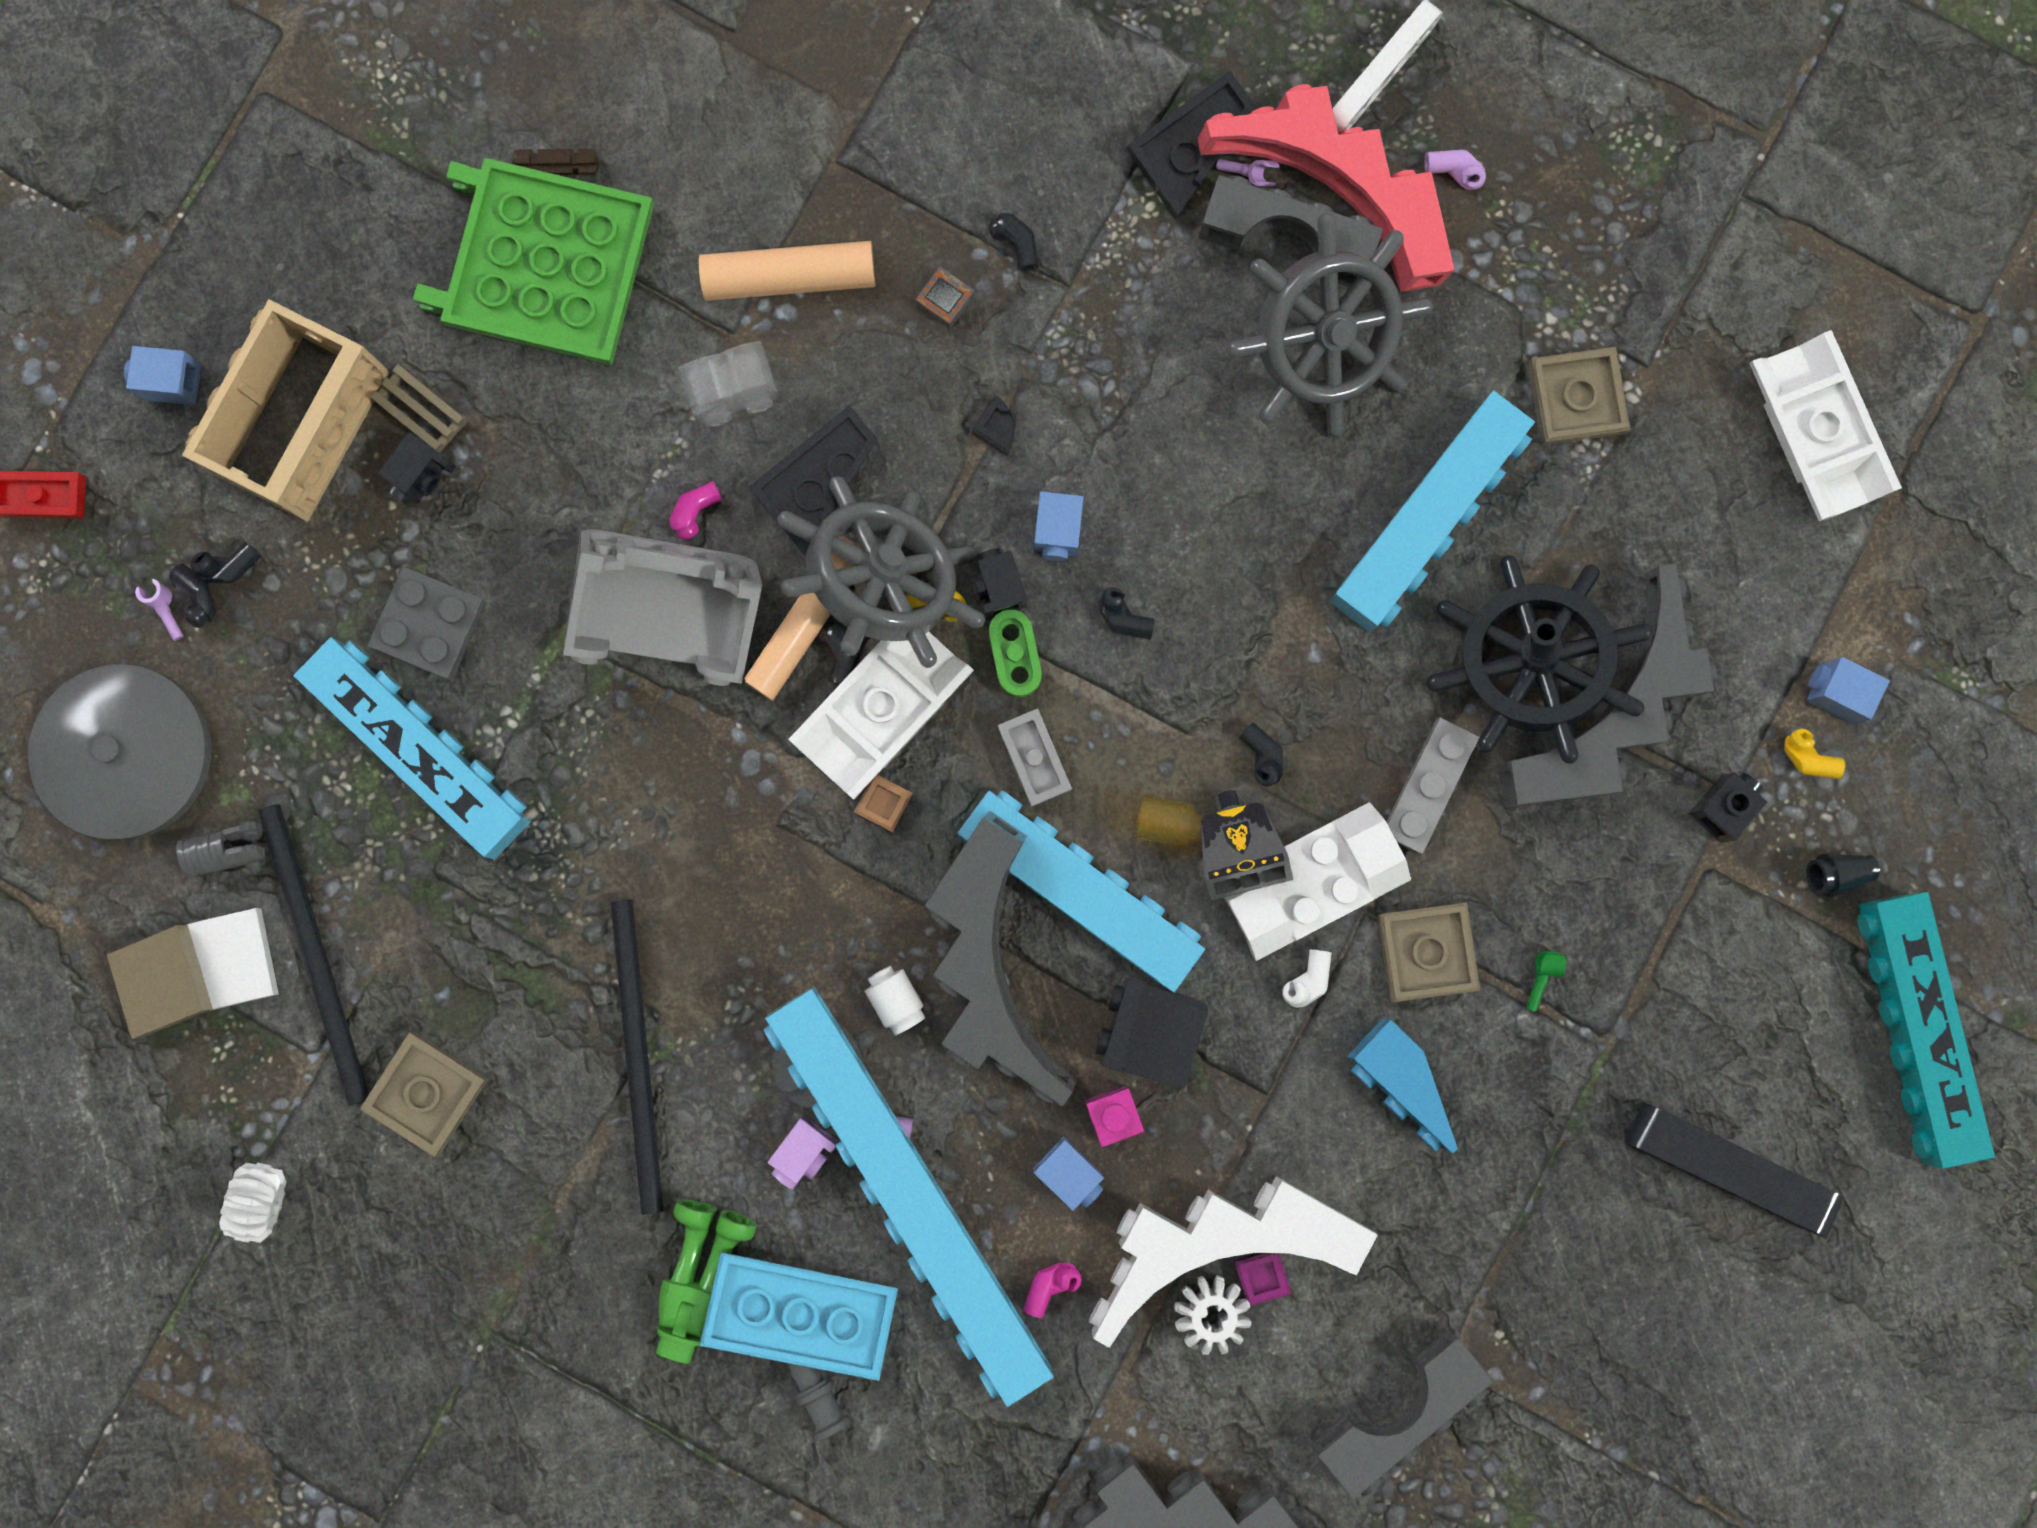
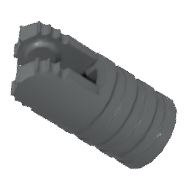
(217, 852)

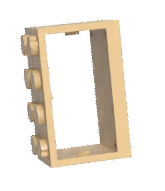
(324, 430)

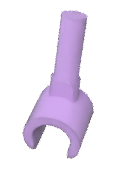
(1252, 171)
(160, 603)

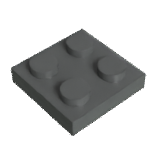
(427, 623)

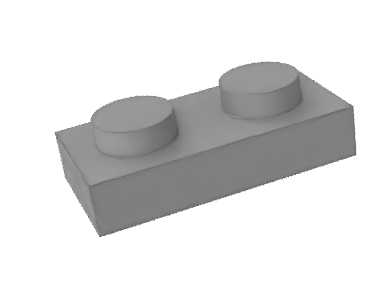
(1034, 757)

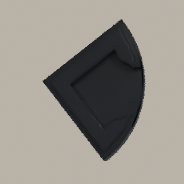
(996, 426)

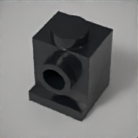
(414, 469)
(998, 582)
(1716, 811)

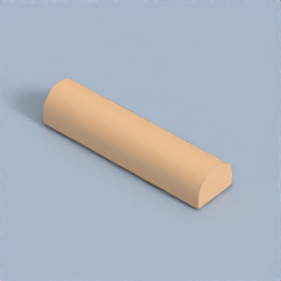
(786, 270)
(790, 641)

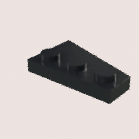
(1170, 149)
(803, 477)

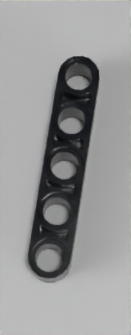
(1734, 1170)

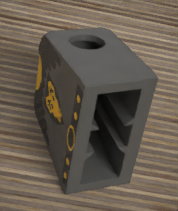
(1241, 848)

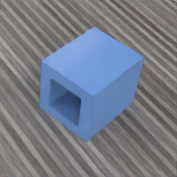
(163, 375)
(1058, 525)
(1846, 690)
(1069, 1175)

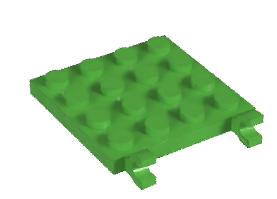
(543, 260)

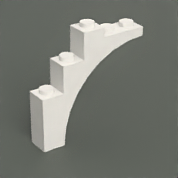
(1217, 1230)

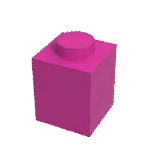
(1114, 1115)

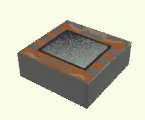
(944, 297)

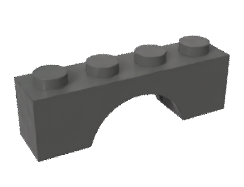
(1243, 211)
(1447, 1383)

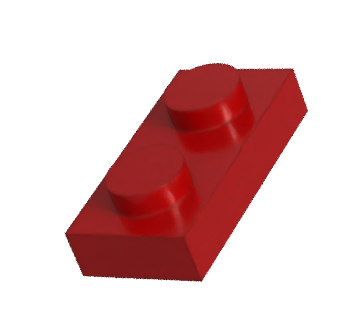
(42, 494)

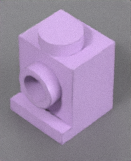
(801, 1152)

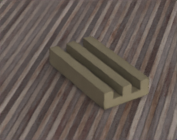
(391, 386)

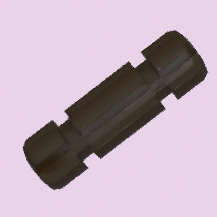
(558, 161)

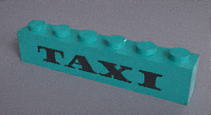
(1925, 1030)

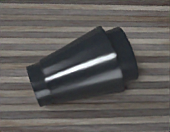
(1839, 873)

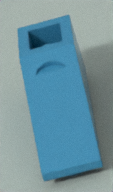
(1403, 1074)

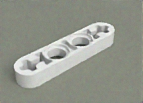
(1386, 65)

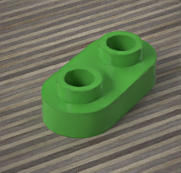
(1015, 654)

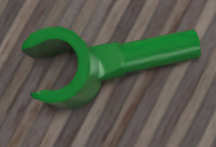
(1545, 965)

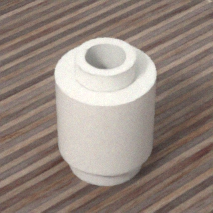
(894, 1000)

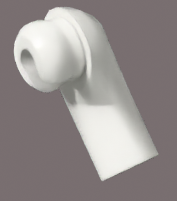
(1310, 984)

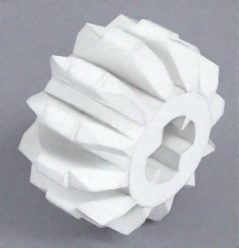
(252, 1202)
(1227, 1320)

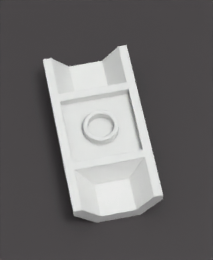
(1824, 427)
(877, 711)
(1332, 876)

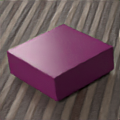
(1262, 1277)

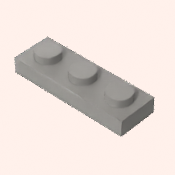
(1430, 785)

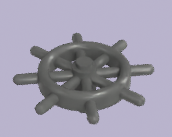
(1329, 326)
(880, 571)

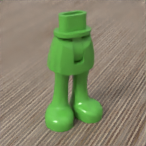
(684, 1299)

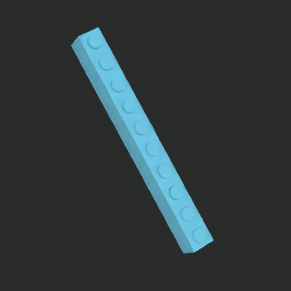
(909, 1196)

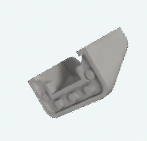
(662, 604)

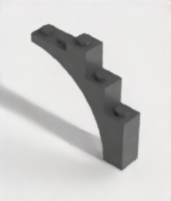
(1661, 672)
(972, 968)
(1134, 1501)

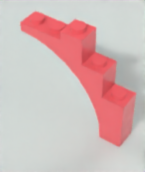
(1353, 166)

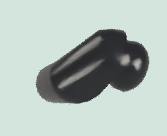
(1020, 235)
(225, 569)
(198, 590)
(1120, 619)
(844, 664)
(1267, 755)

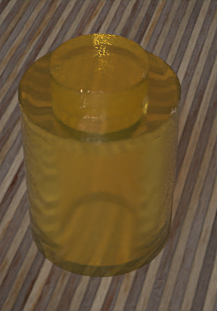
(1167, 821)

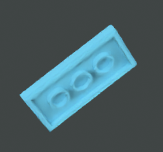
(798, 1316)

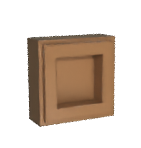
(883, 803)

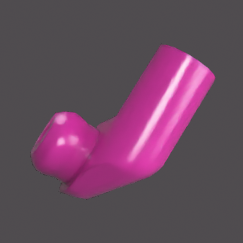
(688, 507)
(1049, 1282)

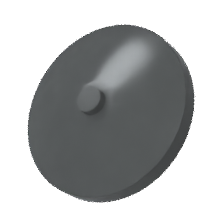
(119, 752)

